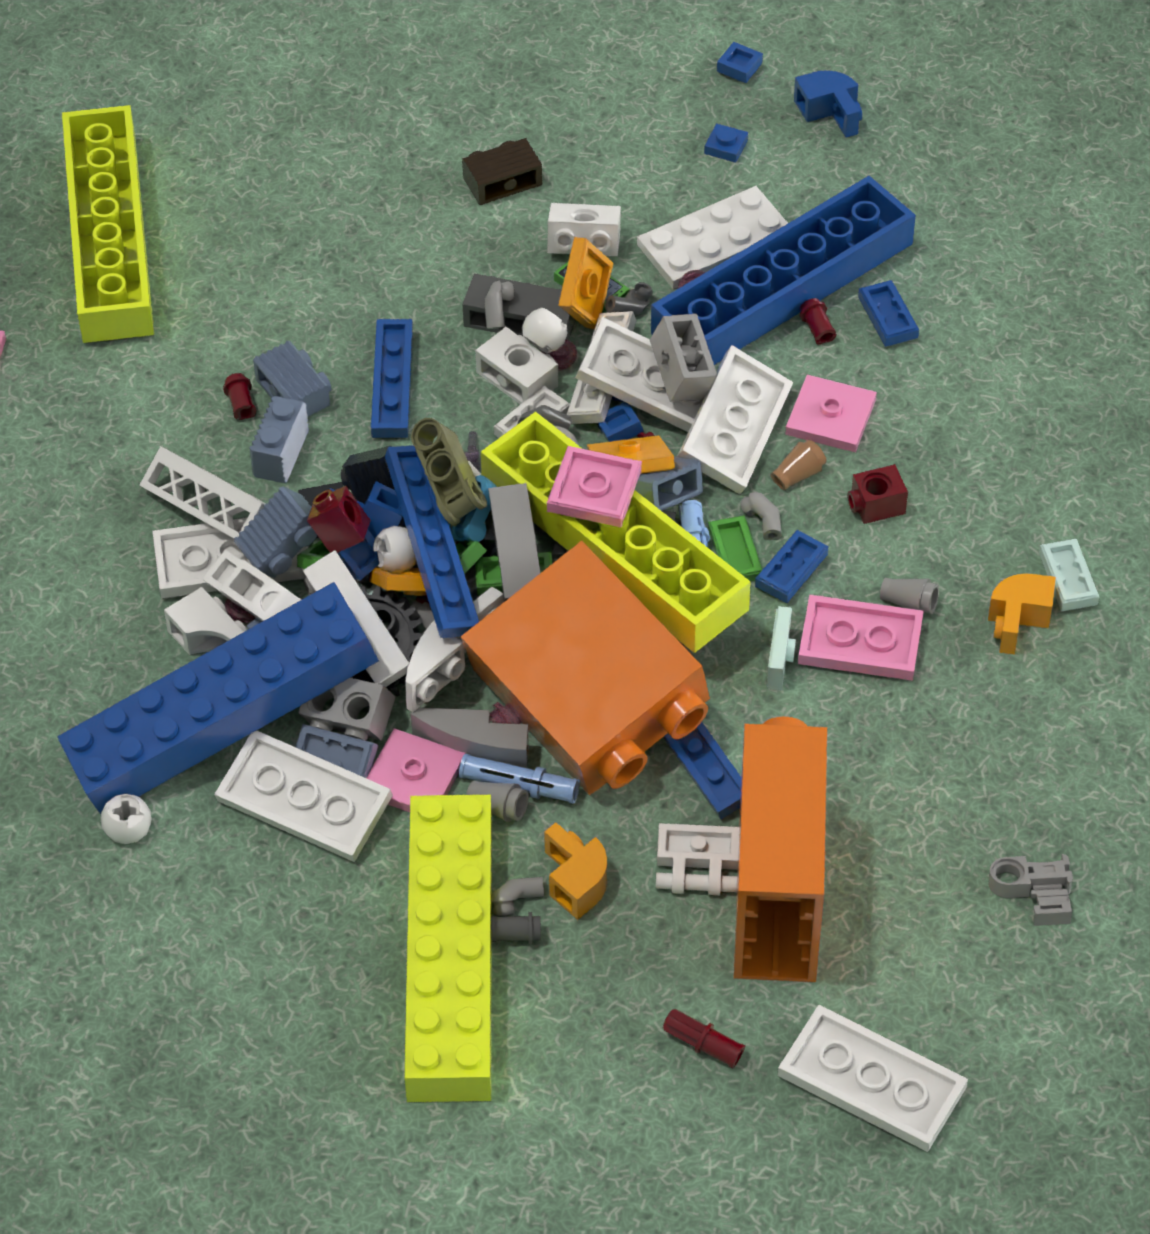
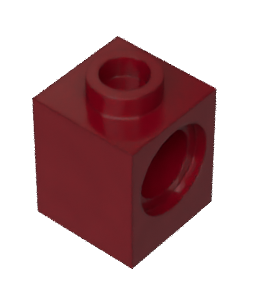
(878, 494)
(338, 519)

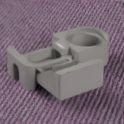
(1046, 883)

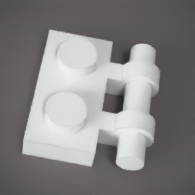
(697, 848)

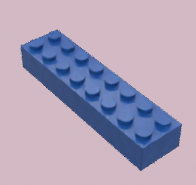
(792, 265)
(218, 698)

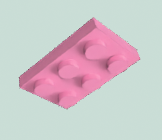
(860, 637)

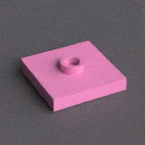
(831, 413)
(594, 486)
(414, 768)

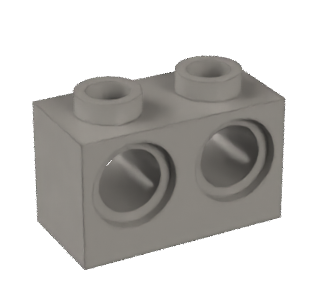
(349, 700)

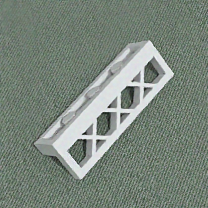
(202, 480)

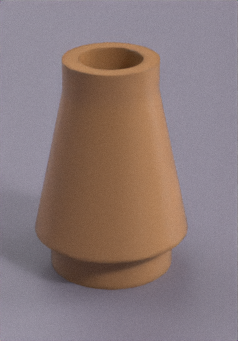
(802, 462)

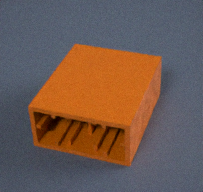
(588, 670)
(781, 851)

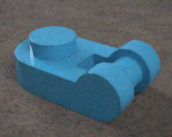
(472, 524)

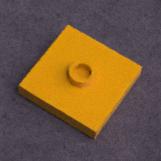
(585, 282)
(649, 450)
(408, 582)

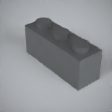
(526, 300)

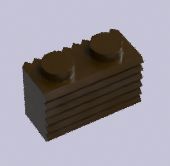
(502, 171)

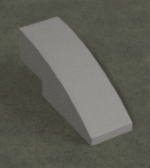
(514, 537)
(473, 734)

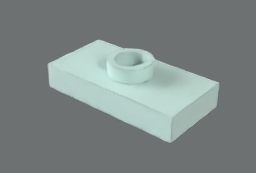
(1073, 580)
(781, 648)

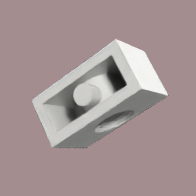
(594, 222)
(515, 365)

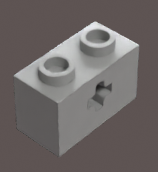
(683, 357)

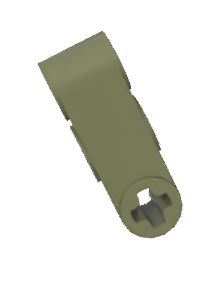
(458, 490)

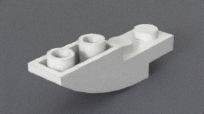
(248, 587)
(439, 659)

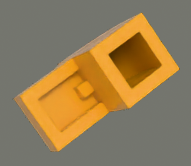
(1020, 601)
(582, 870)

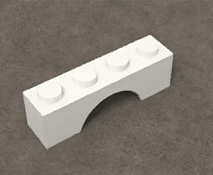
(201, 622)

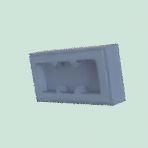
(338, 749)

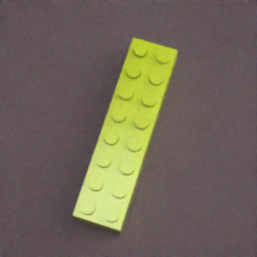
(107, 224)
(650, 554)
(449, 949)

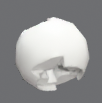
(544, 330)
(394, 550)
(126, 830)

